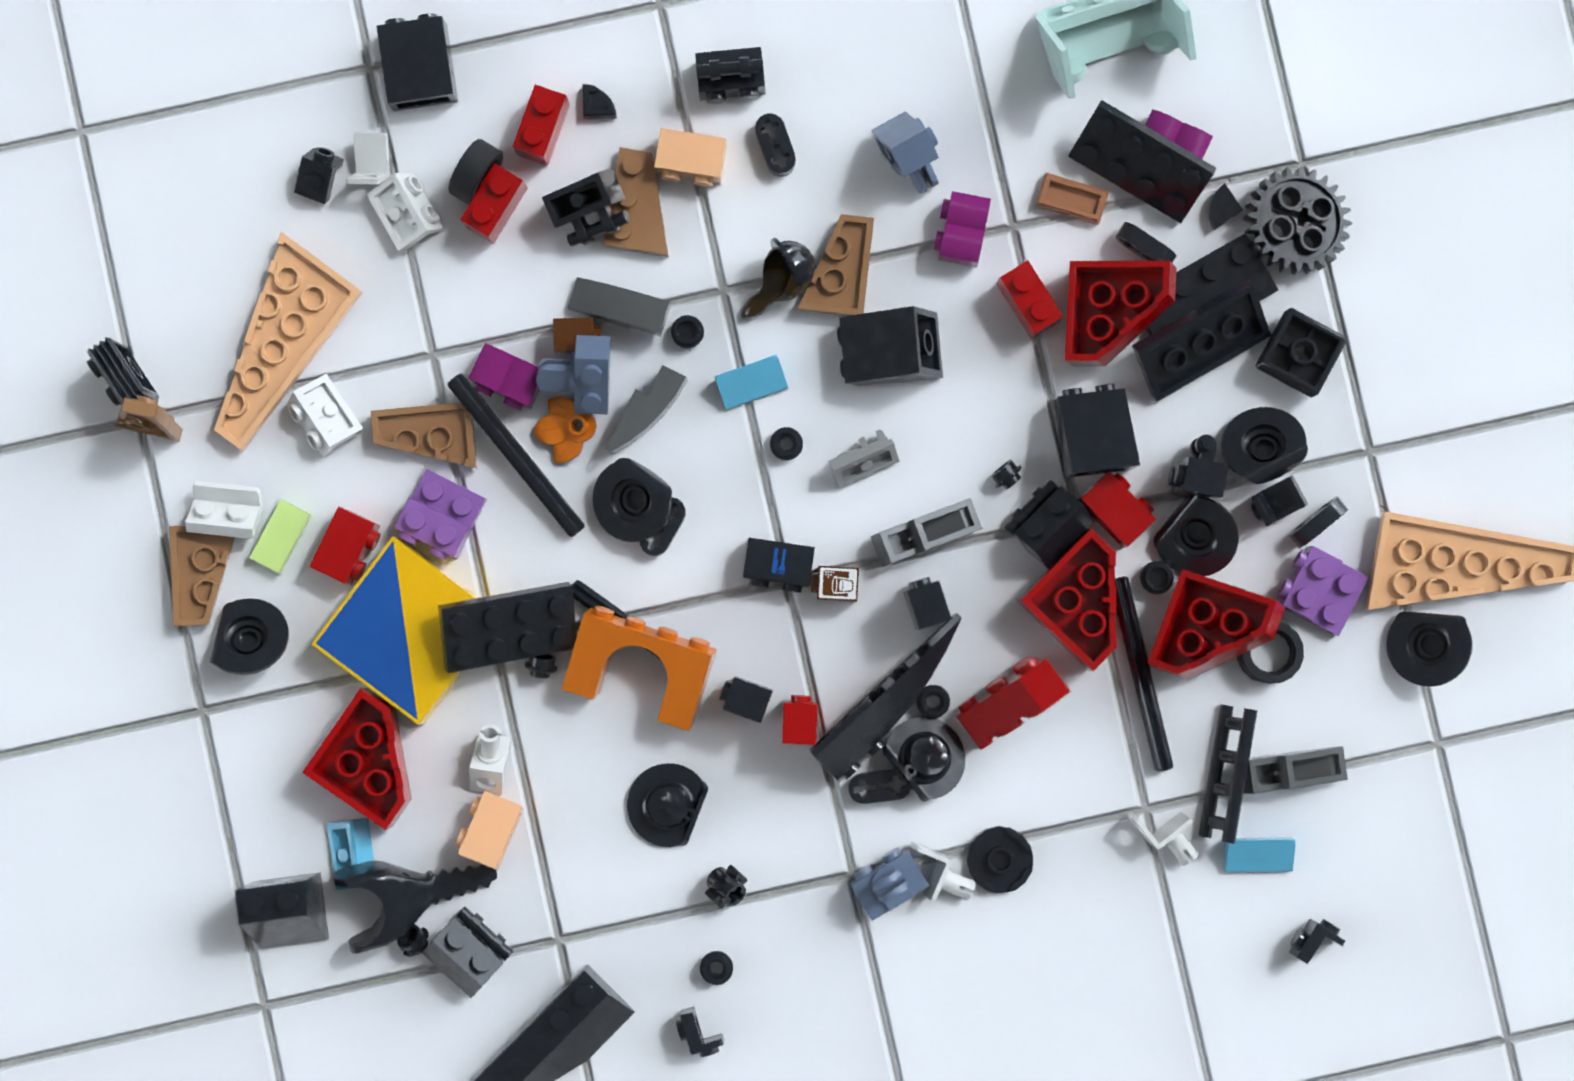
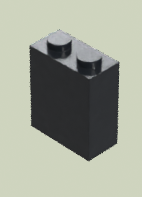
(417, 62)

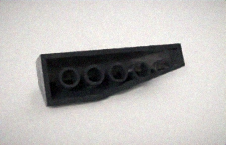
(883, 707)
(562, 1033)

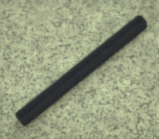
(515, 454)
(1142, 676)

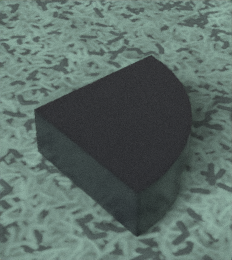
(597, 103)
(1223, 207)

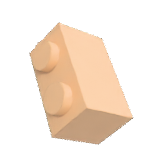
(690, 157)
(489, 830)

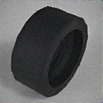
(473, 169)
(1294, 662)

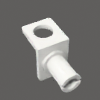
(489, 760)
(1170, 835)
(943, 878)

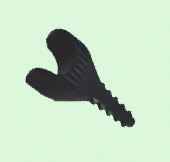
(405, 895)

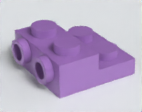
(440, 515)
(1321, 589)

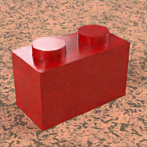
(541, 125)
(494, 203)
(1029, 299)
(1118, 509)
(346, 546)
(800, 721)

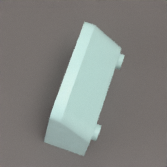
(1095, 29)

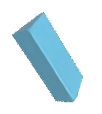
(751, 382)
(349, 843)
(1260, 854)

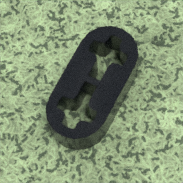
(783, 142)
(1143, 244)
(1318, 522)
(669, 531)
(879, 794)

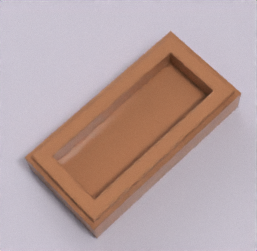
(1072, 198)

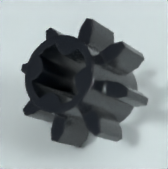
(726, 886)

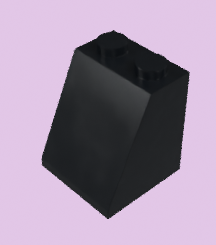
(890, 346)
(1095, 431)
(283, 910)

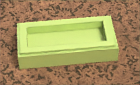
(280, 536)

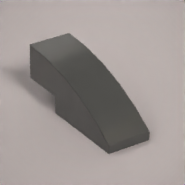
(619, 306)
(646, 410)
(926, 532)
(1295, 770)

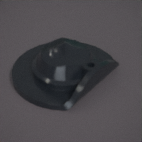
(1263, 444)
(631, 501)
(1198, 537)
(249, 637)
(1429, 647)
(926, 756)
(666, 804)

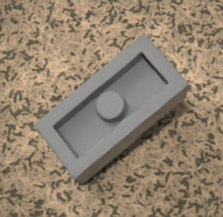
(864, 461)

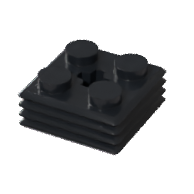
(1321, 346)
(120, 372)

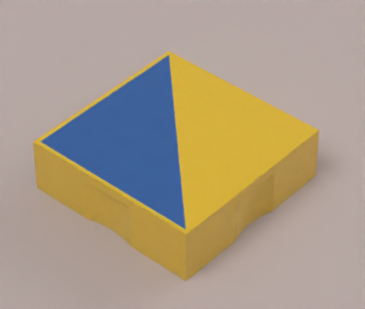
(392, 633)

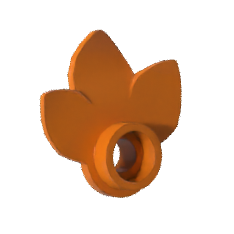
(560, 429)

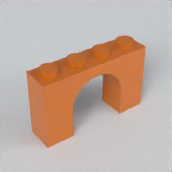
(685, 661)

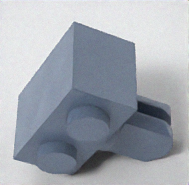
(908, 148)
(584, 374)
(888, 883)

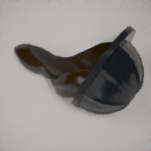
(785, 274)

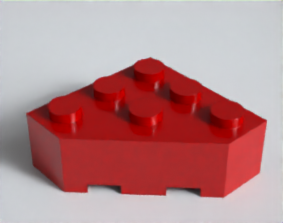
(1113, 306)
(1079, 600)
(1211, 625)
(1022, 694)
(365, 760)

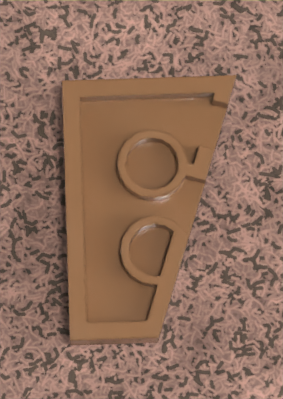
(642, 203)
(842, 271)
(147, 418)
(428, 431)
(196, 574)

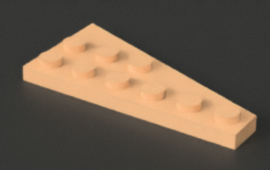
(288, 328)
(1443, 560)

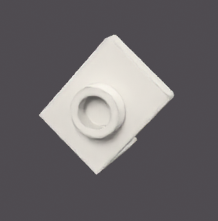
(370, 158)

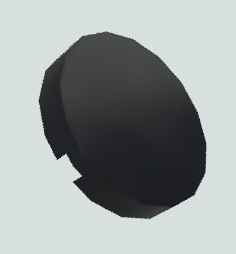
(1000, 859)

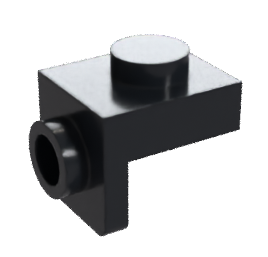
(317, 174)
(1278, 501)
(1307, 940)
(690, 1029)

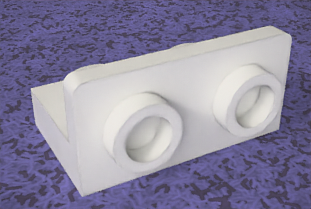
(404, 209)
(323, 415)
(224, 510)

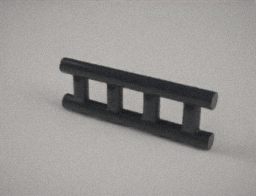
(1214, 785)

